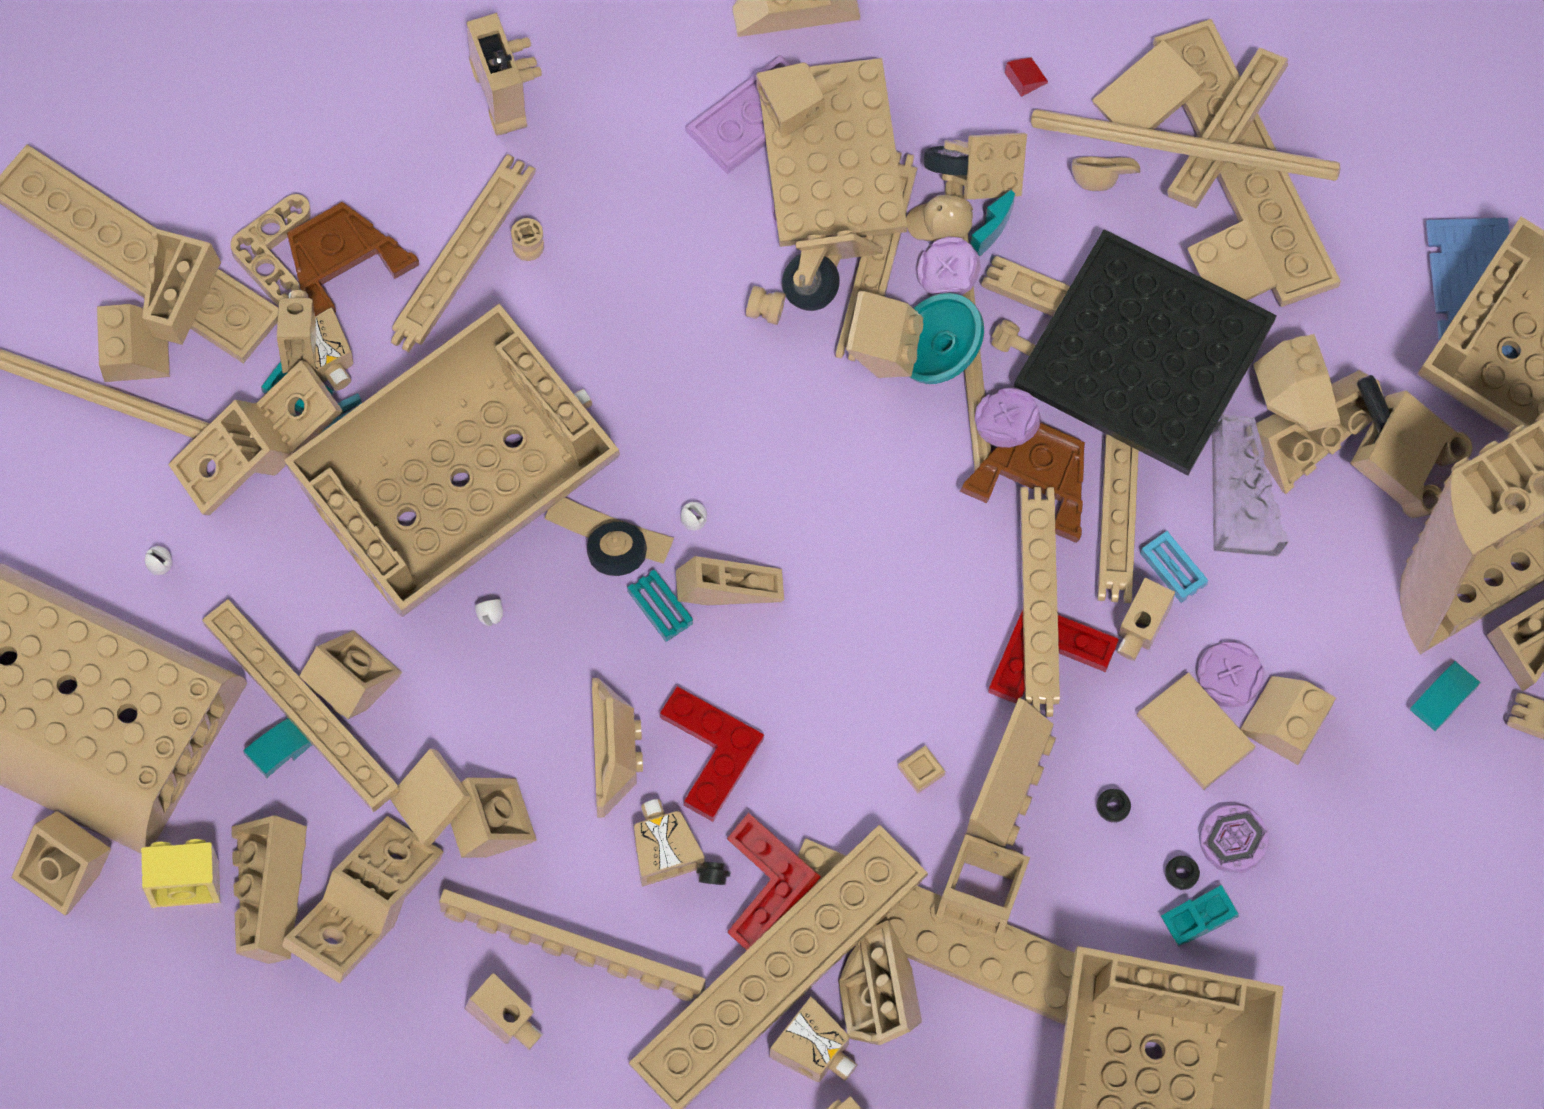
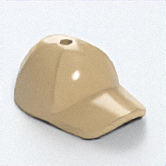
(1100, 172)
(930, 224)

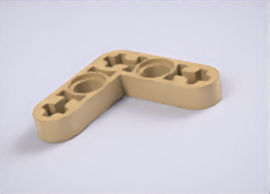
(262, 244)

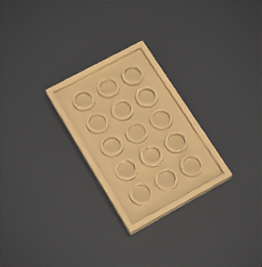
(842, 164)

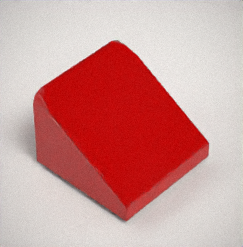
(1025, 75)

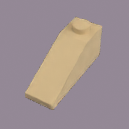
(727, 582)

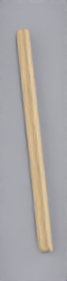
(1186, 144)
(974, 372)
(101, 394)

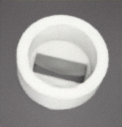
(689, 520)
(154, 565)
(489, 612)

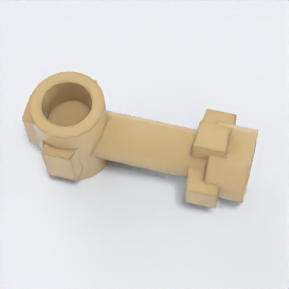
(1007, 336)

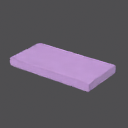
(734, 125)

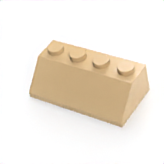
(1011, 776)

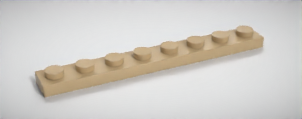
(301, 705)
(558, 941)

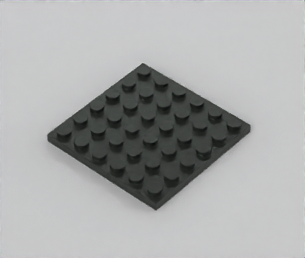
(1145, 351)

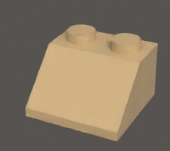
(1233, 262)
(884, 335)
(128, 346)
(349, 674)
(1288, 716)
(492, 818)
(60, 862)

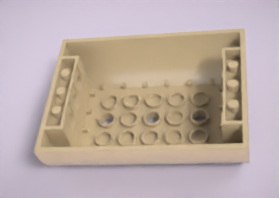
(1498, 312)
(444, 421)
(1475, 534)
(72, 746)
(1211, 1028)

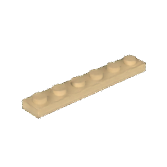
(1229, 125)

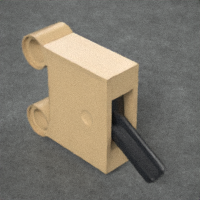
(499, 73)
(1405, 446)

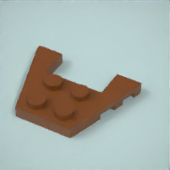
(337, 243)
(1043, 462)

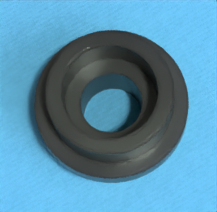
(1118, 797)
(1187, 864)
(713, 873)

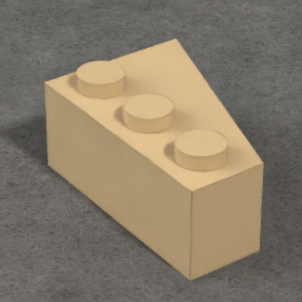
(177, 283)
(1522, 645)

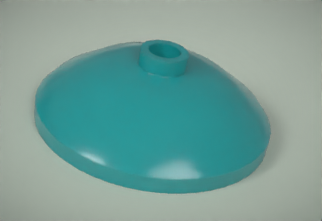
(946, 323)

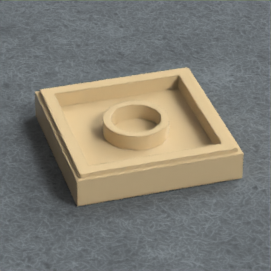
(430, 797)

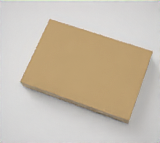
(1150, 89)
(1196, 731)

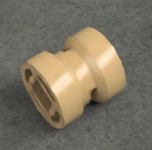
(529, 246)
(768, 306)

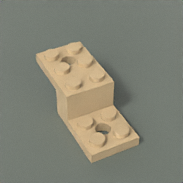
(254, 437)
(362, 899)

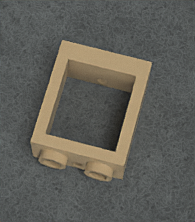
(975, 912)

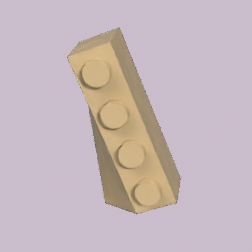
(1294, 451)
(268, 885)

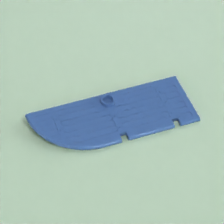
(1464, 255)

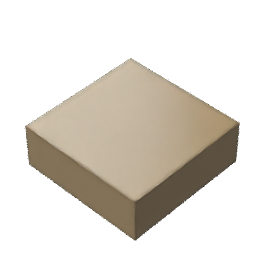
(921, 769)

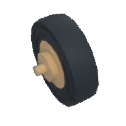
(616, 548)

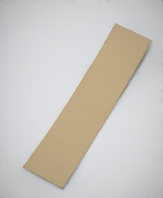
(585, 520)

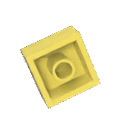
(180, 874)

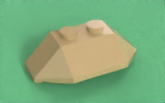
(769, 16)
(1298, 383)
(614, 747)
(879, 989)

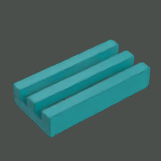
(644, 583)

